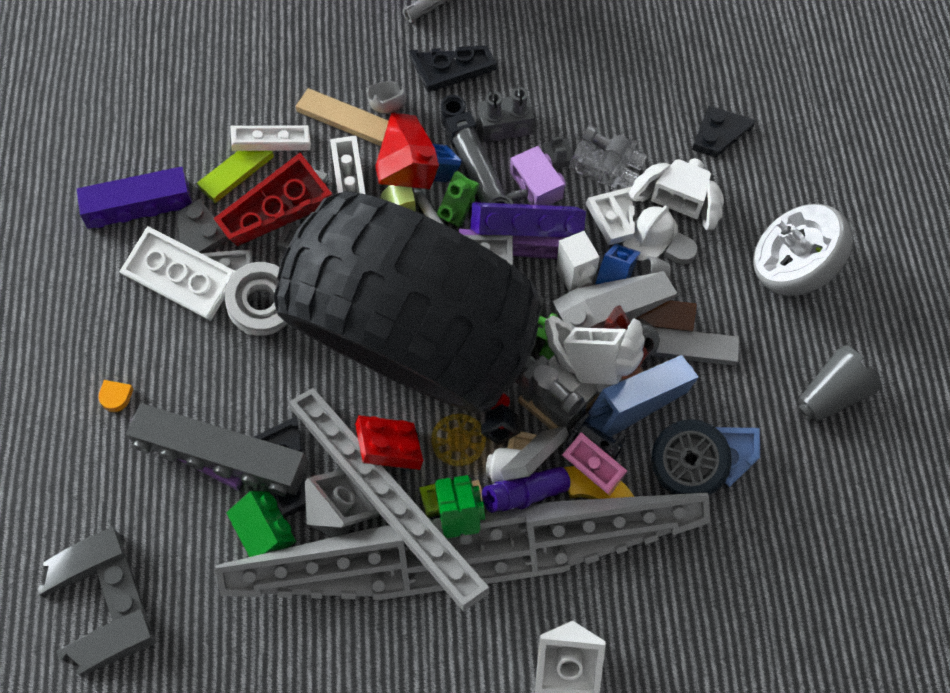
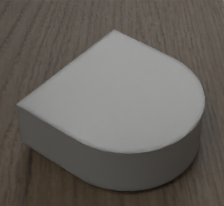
(682, 249)

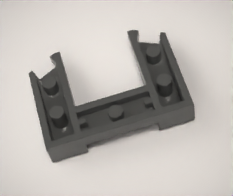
(130, 628)

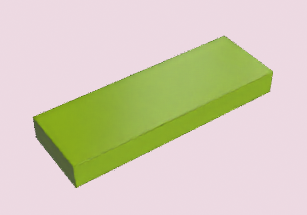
(232, 173)

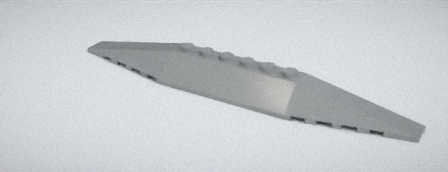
(508, 547)

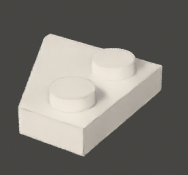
(613, 215)

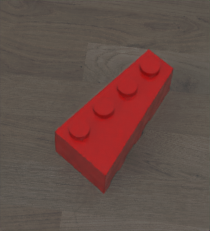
(277, 200)

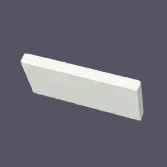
(178, 273)

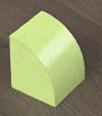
(400, 195)

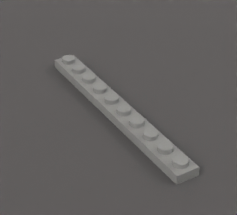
(391, 502)

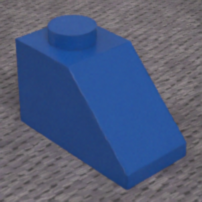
(617, 264)

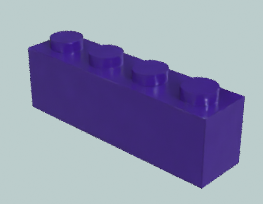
(134, 197)
(526, 220)

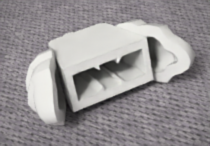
(683, 189)
(596, 354)

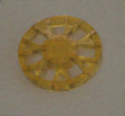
(458, 440)

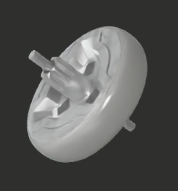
(809, 269)

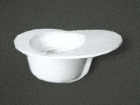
(653, 232)

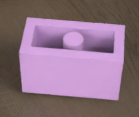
(536, 174)

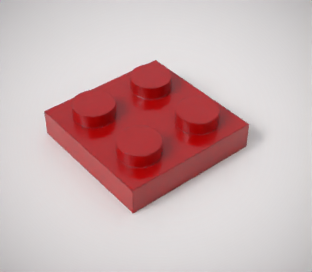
(389, 442)

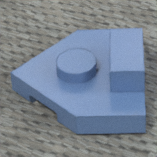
(744, 450)

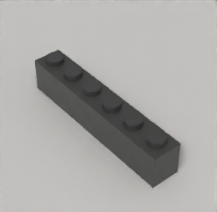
(217, 449)

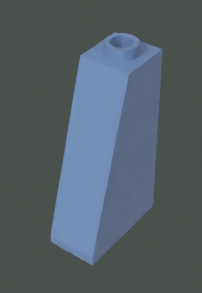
(641, 395)

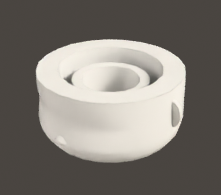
(242, 283)

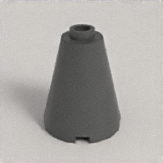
(838, 385)

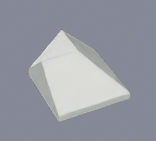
(569, 660)

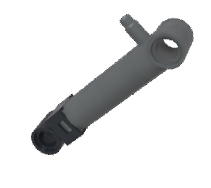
(463, 136)

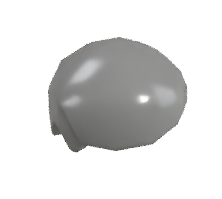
(386, 97)

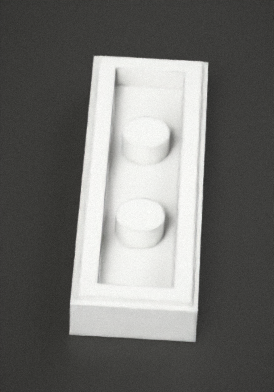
(270, 138)

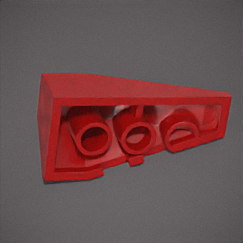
(406, 154)

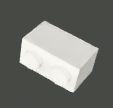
(577, 261)

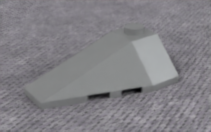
(593, 304)

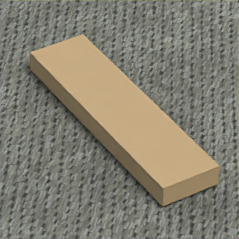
(342, 116)

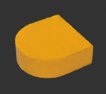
(115, 395)

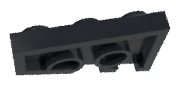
(445, 68)
(287, 435)

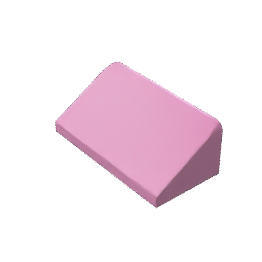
(595, 463)

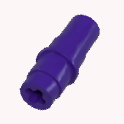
(523, 491)

